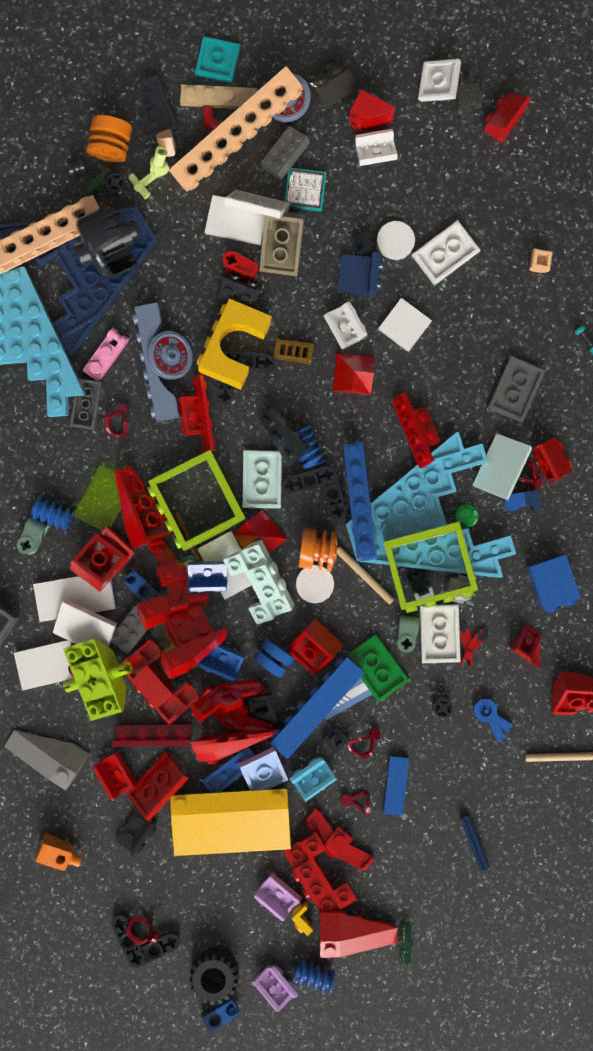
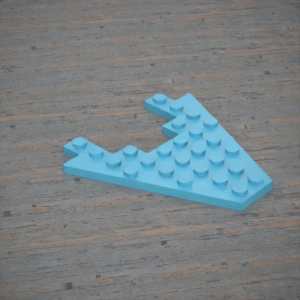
(32, 338)
(415, 507)

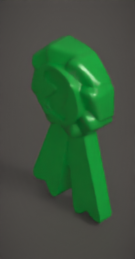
(466, 515)

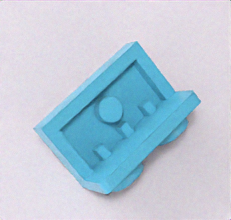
(313, 778)

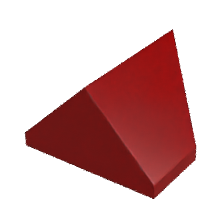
(528, 645)

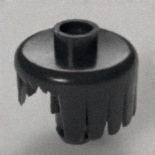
(107, 242)

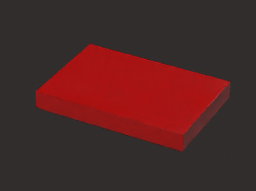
(157, 786)

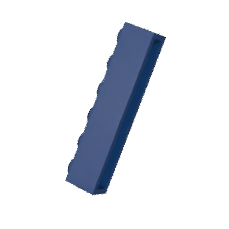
(360, 501)
(317, 707)

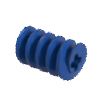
(311, 456)
(52, 514)
(315, 976)

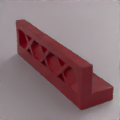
(152, 735)

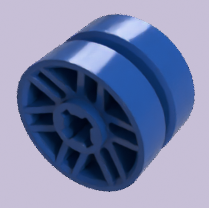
(273, 657)

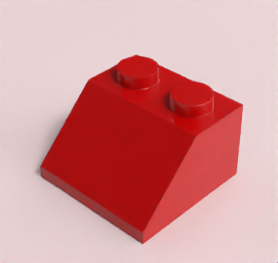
(370, 113)
(506, 116)
(552, 459)
(97, 562)
(314, 647)

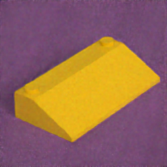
(230, 822)

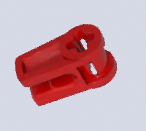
(241, 266)

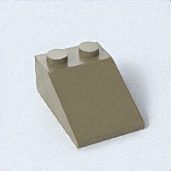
(282, 244)

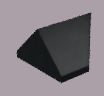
(262, 708)

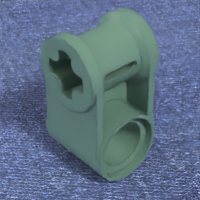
(33, 533)
(407, 628)

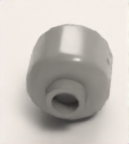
(457, 583)

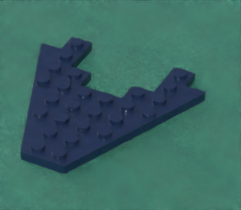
(91, 293)

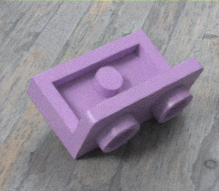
(277, 896)
(274, 987)

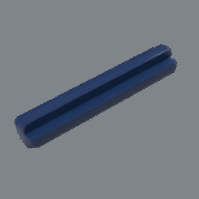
(474, 842)

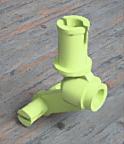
(157, 169)

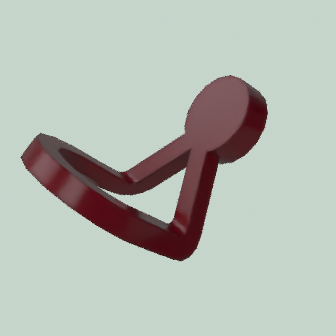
(122, 408)
(536, 482)
(374, 734)
(347, 800)
(153, 934)

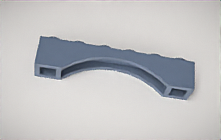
(149, 324)

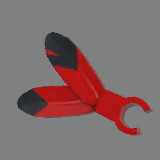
(470, 644)

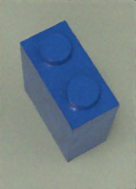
(553, 583)

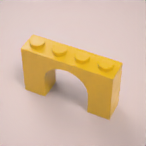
(234, 318)

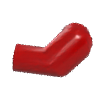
(210, 122)

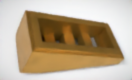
(294, 344)

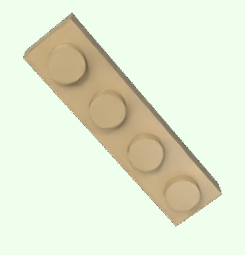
(215, 96)

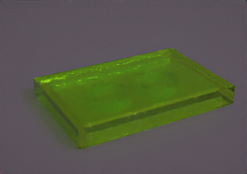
(101, 500)

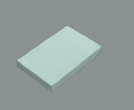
(503, 467)
(261, 479)

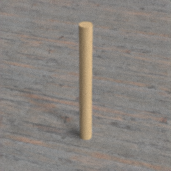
(363, 574)
(558, 757)

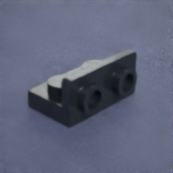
(136, 832)

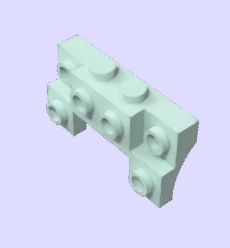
(264, 579)

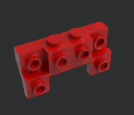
(156, 687)
(312, 876)

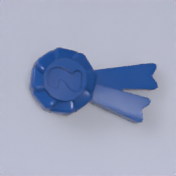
(486, 711)

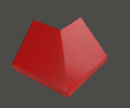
(353, 374)
(260, 528)

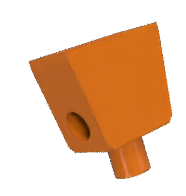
(56, 853)

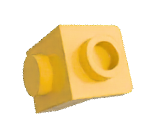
(302, 924)

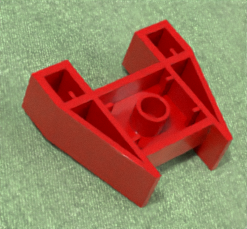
(186, 628)

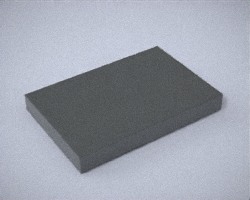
(516, 389)

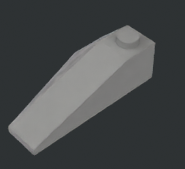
(50, 757)

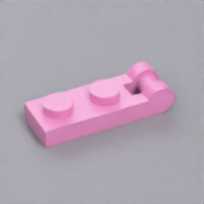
(105, 355)

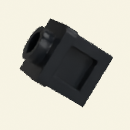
(420, 584)

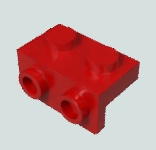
(114, 775)

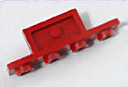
(195, 414)
(417, 428)

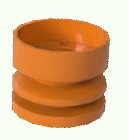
(109, 138)
(318, 549)

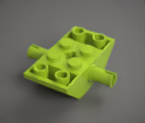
(97, 677)

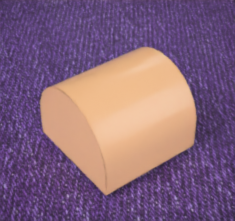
(166, 140)
(540, 260)

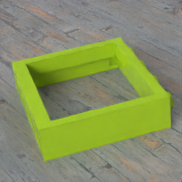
(163, 508)
(448, 596)

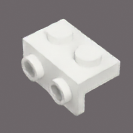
(375, 147)
(345, 325)

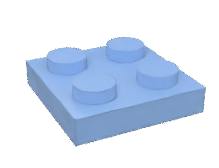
(263, 771)

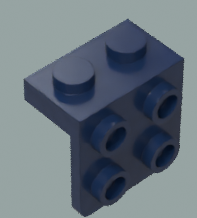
(360, 274)

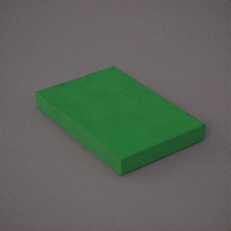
(381, 670)

